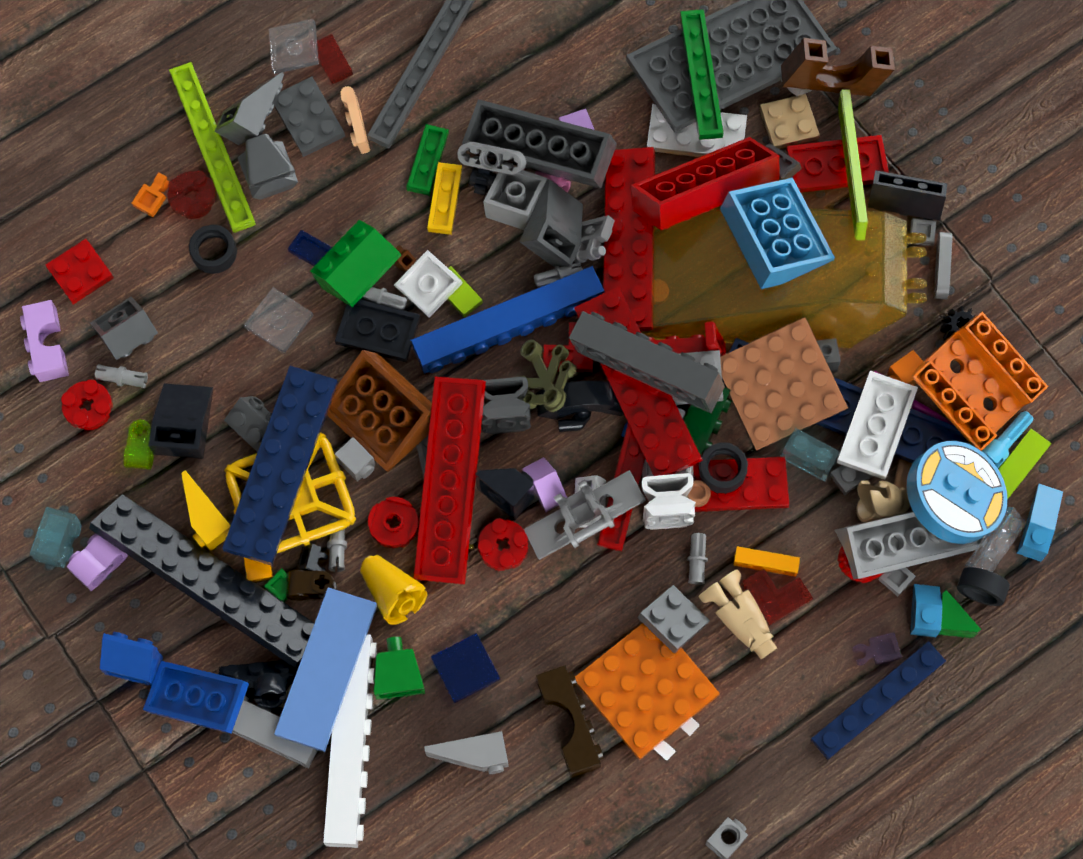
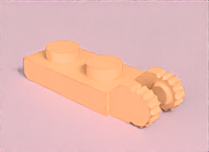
(355, 119)

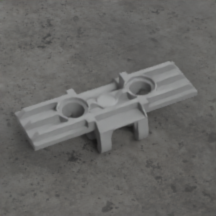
(581, 509)

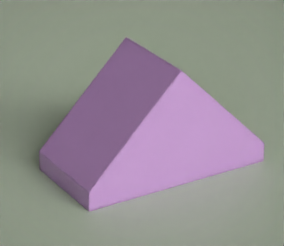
(545, 483)

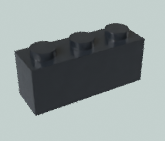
(907, 195)

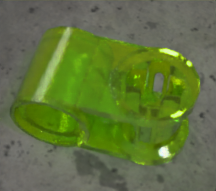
(137, 452)

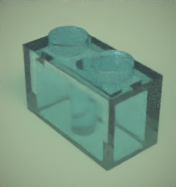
(810, 454)
(55, 537)

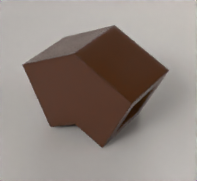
(405, 261)

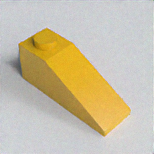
(205, 518)

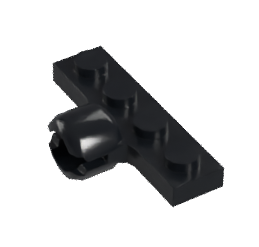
(266, 679)

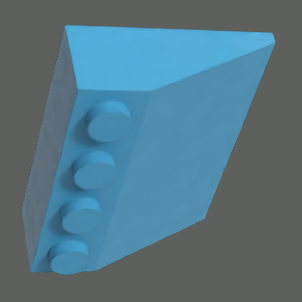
(775, 231)

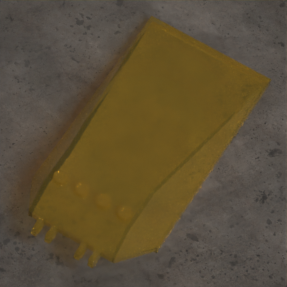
(707, 279)

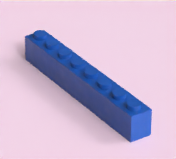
(505, 321)

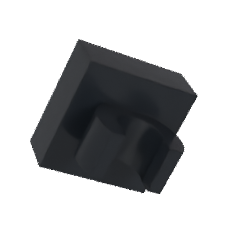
(309, 558)

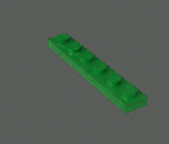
(701, 74)

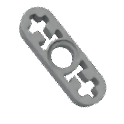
(501, 154)
(943, 265)

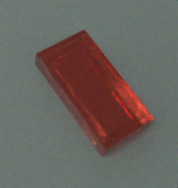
(333, 60)

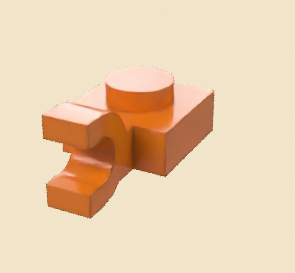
(150, 197)

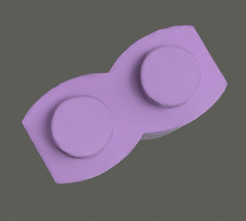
(95, 561)

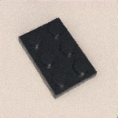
(378, 329)

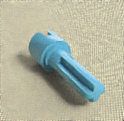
(998, 448)

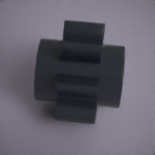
(482, 180)

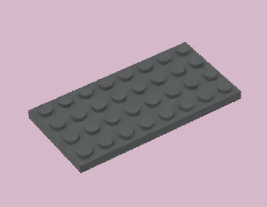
(746, 52)

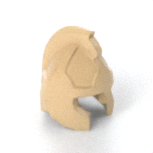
(880, 500)

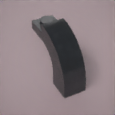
(584, 397)

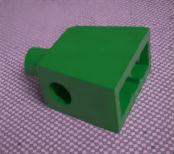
(397, 672)

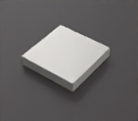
(428, 283)

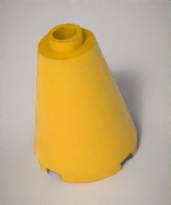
(392, 589)

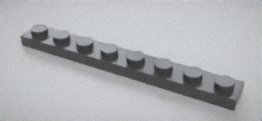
(419, 72)

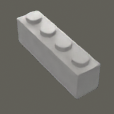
(259, 726)

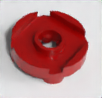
(87, 391)
(386, 510)
(507, 558)

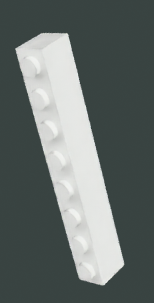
(348, 756)

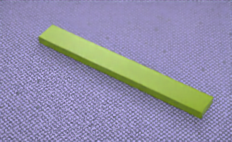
(212, 148)
(852, 165)

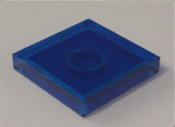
(465, 668)

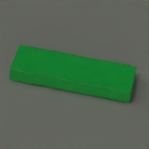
(427, 159)

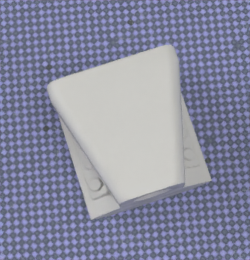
(668, 501)

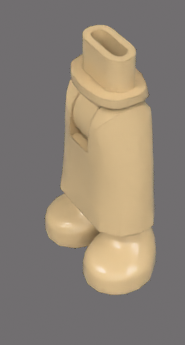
(741, 615)

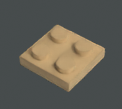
(789, 121)

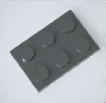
(307, 116)

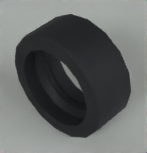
(202, 235)
(723, 449)
(983, 586)

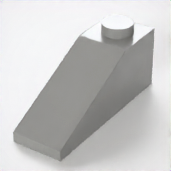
(478, 752)

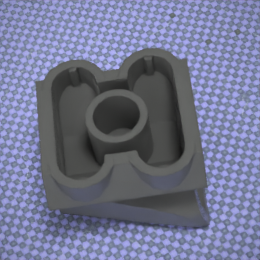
(267, 167)
(505, 406)

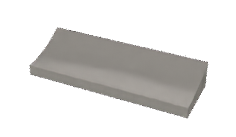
(893, 545)

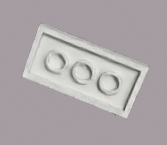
(686, 140)
(877, 425)

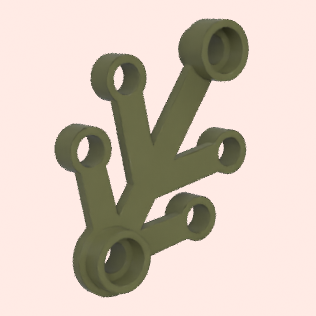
(554, 396)

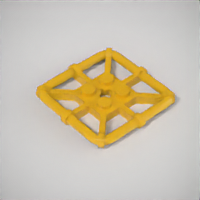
(307, 499)

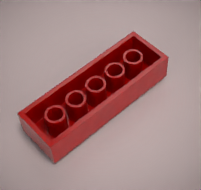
(703, 183)

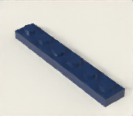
(878, 700)

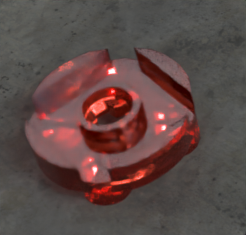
(194, 182)

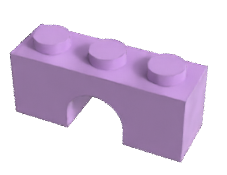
(39, 322)

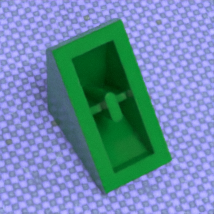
(955, 619)

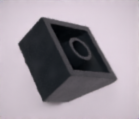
(507, 489)

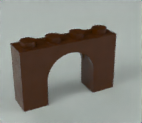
(808, 70)

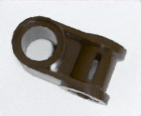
(306, 584)

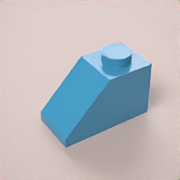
(926, 611)

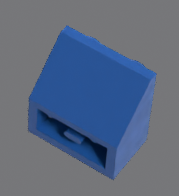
(129, 658)

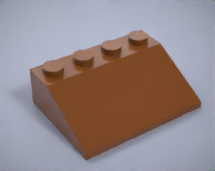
(380, 409)

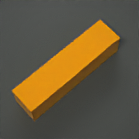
(766, 560)

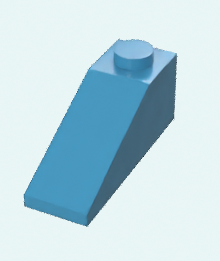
(1040, 523)

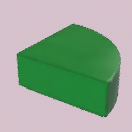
(278, 585)

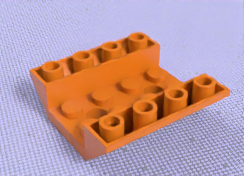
(987, 370)

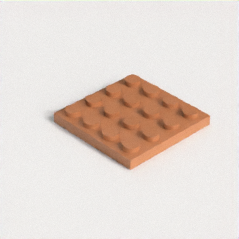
(781, 384)

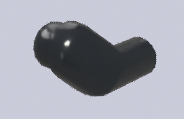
(577, 422)

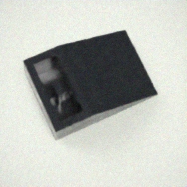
(181, 421)

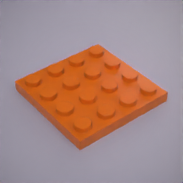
(645, 689)

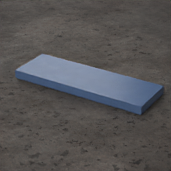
(325, 669)

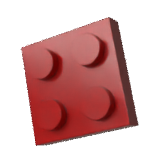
(79, 271)

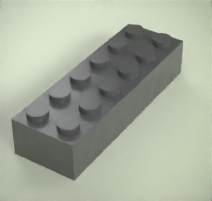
(546, 143)
(647, 361)

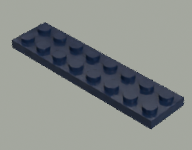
(280, 466)

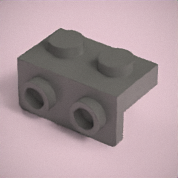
(249, 420)

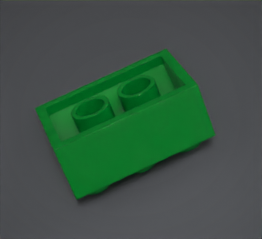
(355, 263)

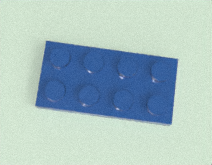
(196, 696)

